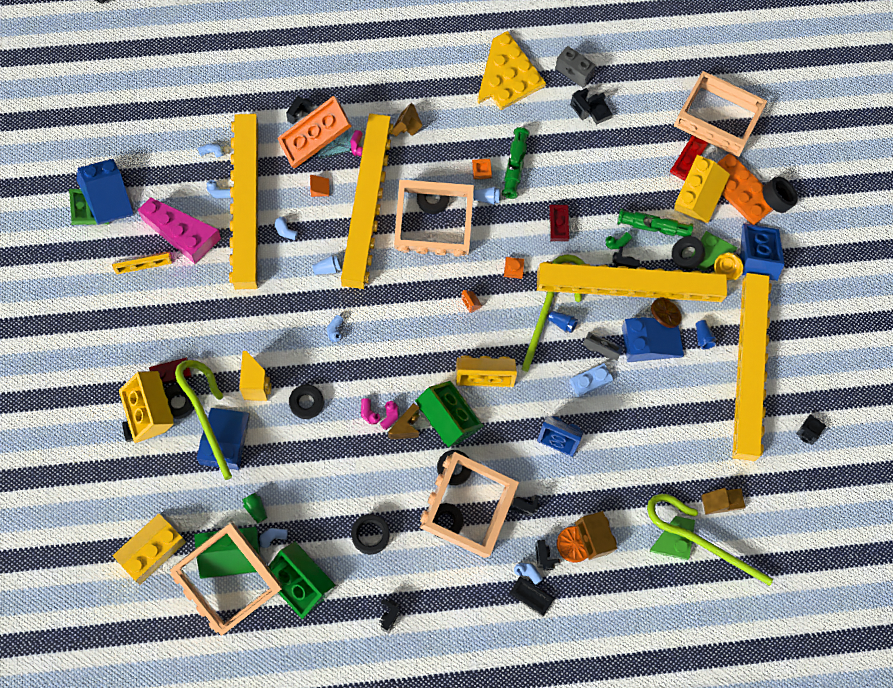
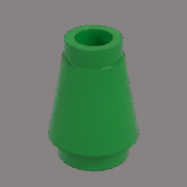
(254, 506)

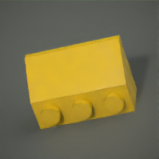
(702, 189)
(485, 371)
(146, 406)
(149, 549)

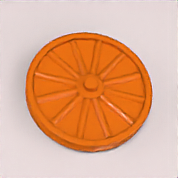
(570, 545)

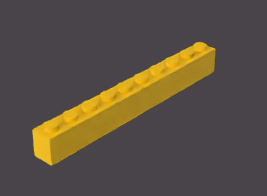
(244, 202)
(366, 202)
(631, 282)
(751, 368)

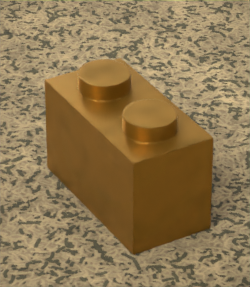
(596, 535)

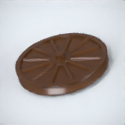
(666, 313)

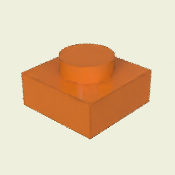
(481, 169)
(513, 267)

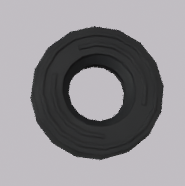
(430, 208)
(695, 260)
(186, 409)
(314, 410)
(457, 479)
(447, 508)

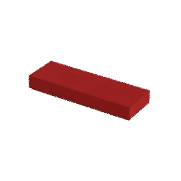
(687, 157)

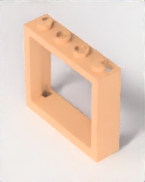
(709, 132)
(436, 189)
(498, 517)
(203, 605)

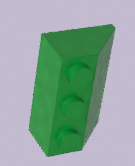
(448, 413)
(224, 556)
(301, 579)

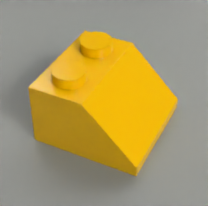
(253, 380)

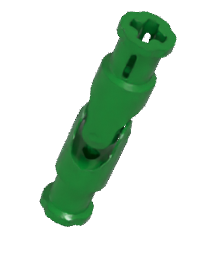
(518, 152)
(665, 226)

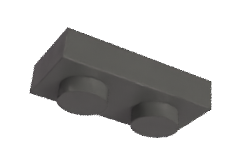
(608, 349)

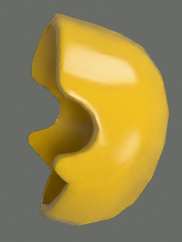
(729, 265)

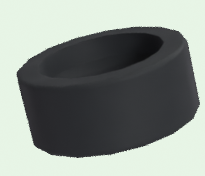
(787, 191)
(370, 518)

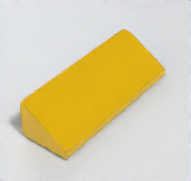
(142, 262)

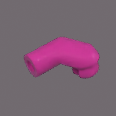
(356, 149)
(366, 412)
(392, 415)

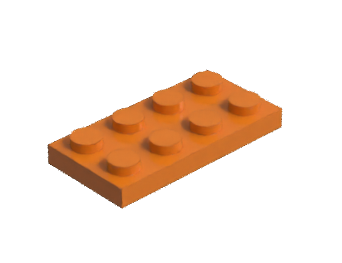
(314, 132)
(744, 190)

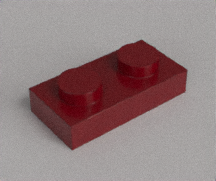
(559, 223)
(168, 369)

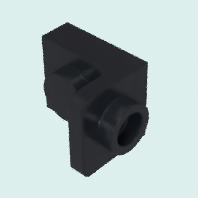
(580, 103)
(297, 107)
(599, 109)
(628, 261)
(810, 430)
(522, 507)
(542, 554)
(389, 619)

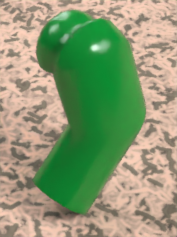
(613, 243)

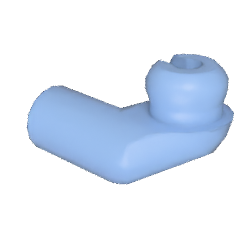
(211, 147)
(282, 229)
(332, 329)
(528, 570)

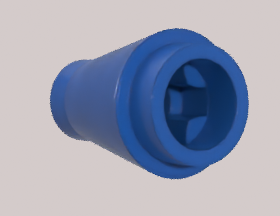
(563, 321)
(704, 335)

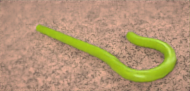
(544, 312)
(199, 408)
(696, 538)

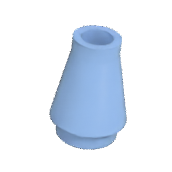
(487, 195)
(327, 265)

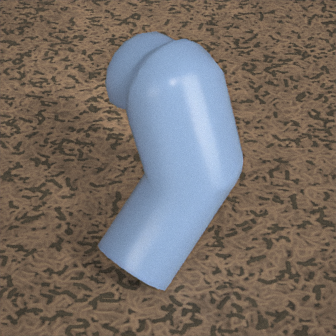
(216, 191)
(272, 534)

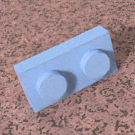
(591, 380)

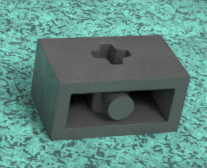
(575, 66)

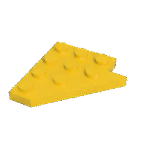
(508, 73)

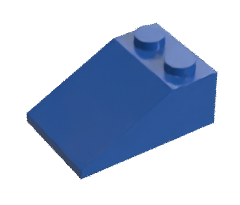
(104, 191)
(761, 251)
(650, 340)
(230, 432)
(560, 435)

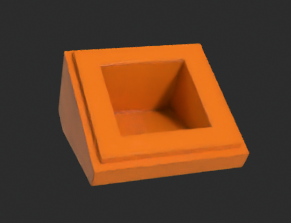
(319, 186)
(470, 300)

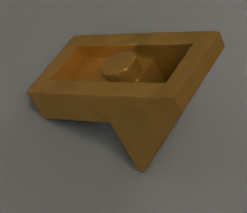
(407, 121)
(402, 428)
(723, 501)

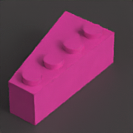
(182, 231)

